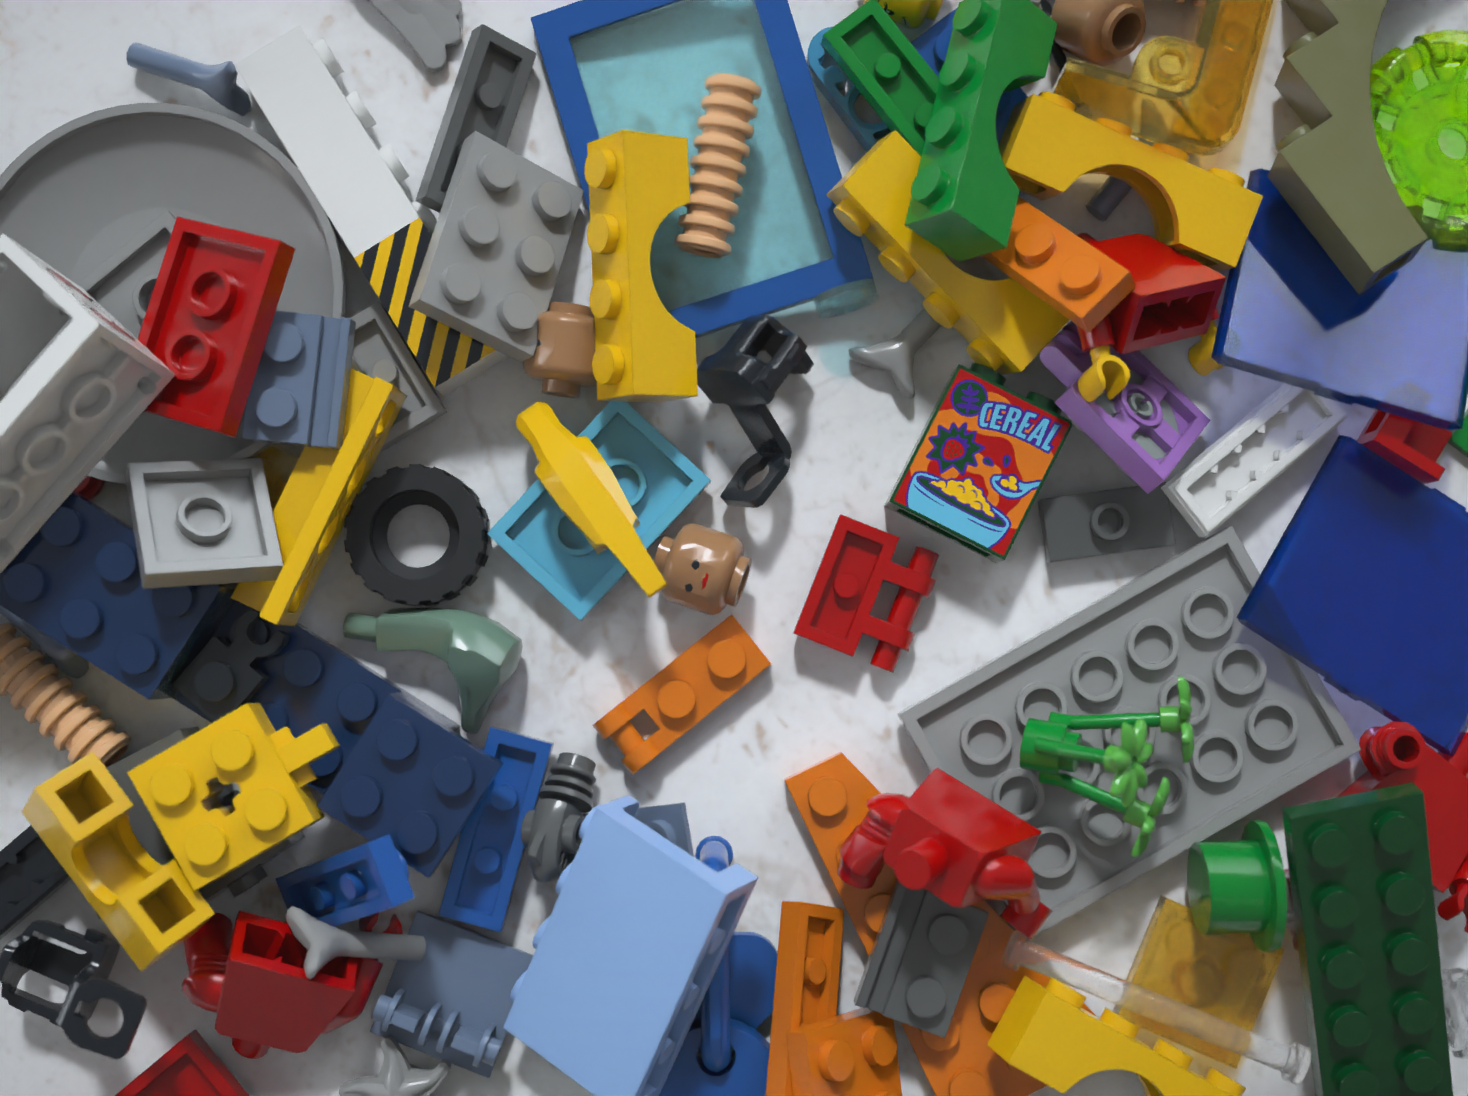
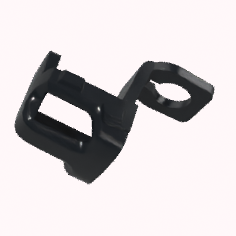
(746, 385)
(82, 973)

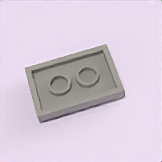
(497, 247)

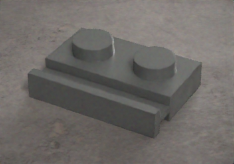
(920, 959)

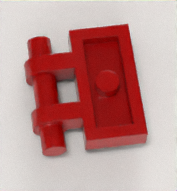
(848, 585)

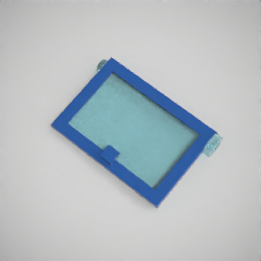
(646, 72)

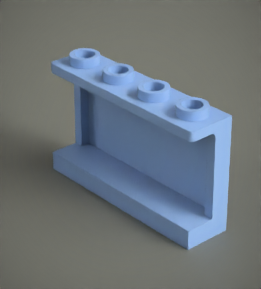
(625, 955)

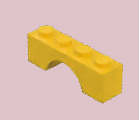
(1190, 208)
(996, 317)
(638, 343)
(1063, 1043)

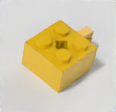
(274, 801)

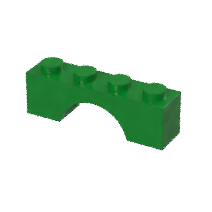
(962, 188)

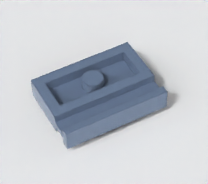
(302, 382)

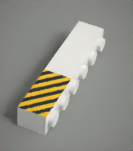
(360, 193)

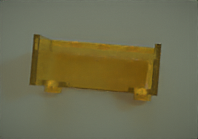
(1177, 87)

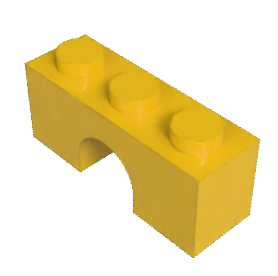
(88, 831)

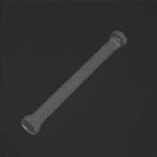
(1291, 1060)

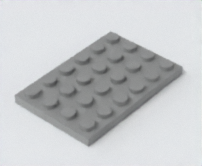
(1255, 721)

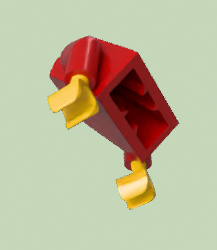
(1170, 303)

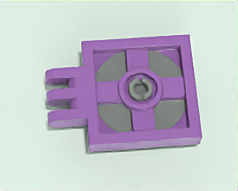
(1142, 427)

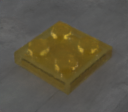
(1208, 972)

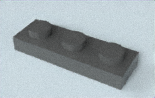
(481, 100)

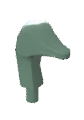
(476, 649)

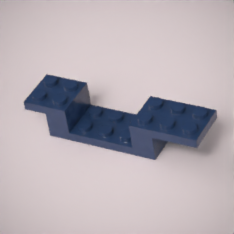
(397, 758)

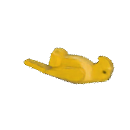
(587, 493)

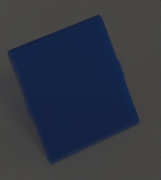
(1306, 326)
(1374, 592)

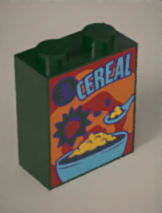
(980, 461)

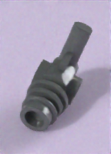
(554, 825)

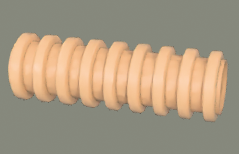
(718, 165)
(54, 704)

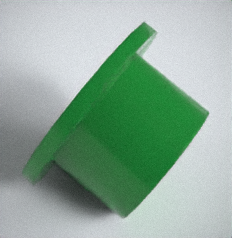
(1239, 887)

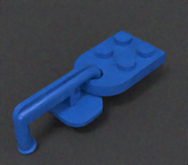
(729, 1013)

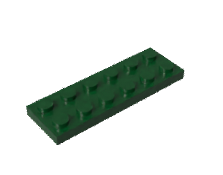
(1369, 944)

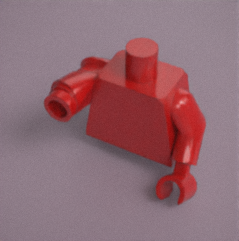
(1400, 756)
(951, 846)
(262, 983)

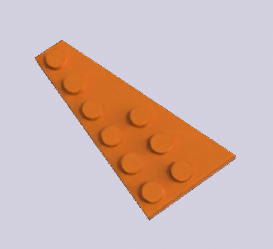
(962, 1064)

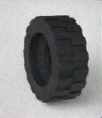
(370, 522)

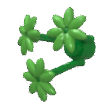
(1054, 748)

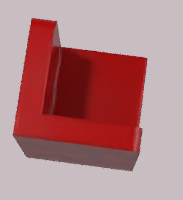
(1406, 444)

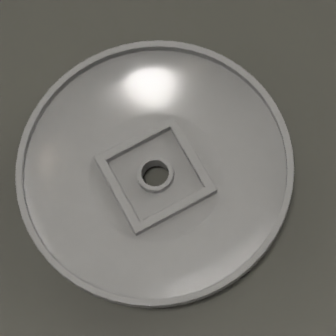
(102, 209)

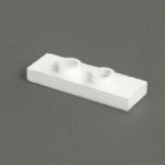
(1251, 456)

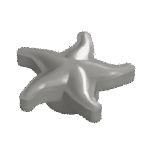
(397, 1076)

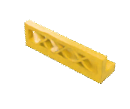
(320, 498)

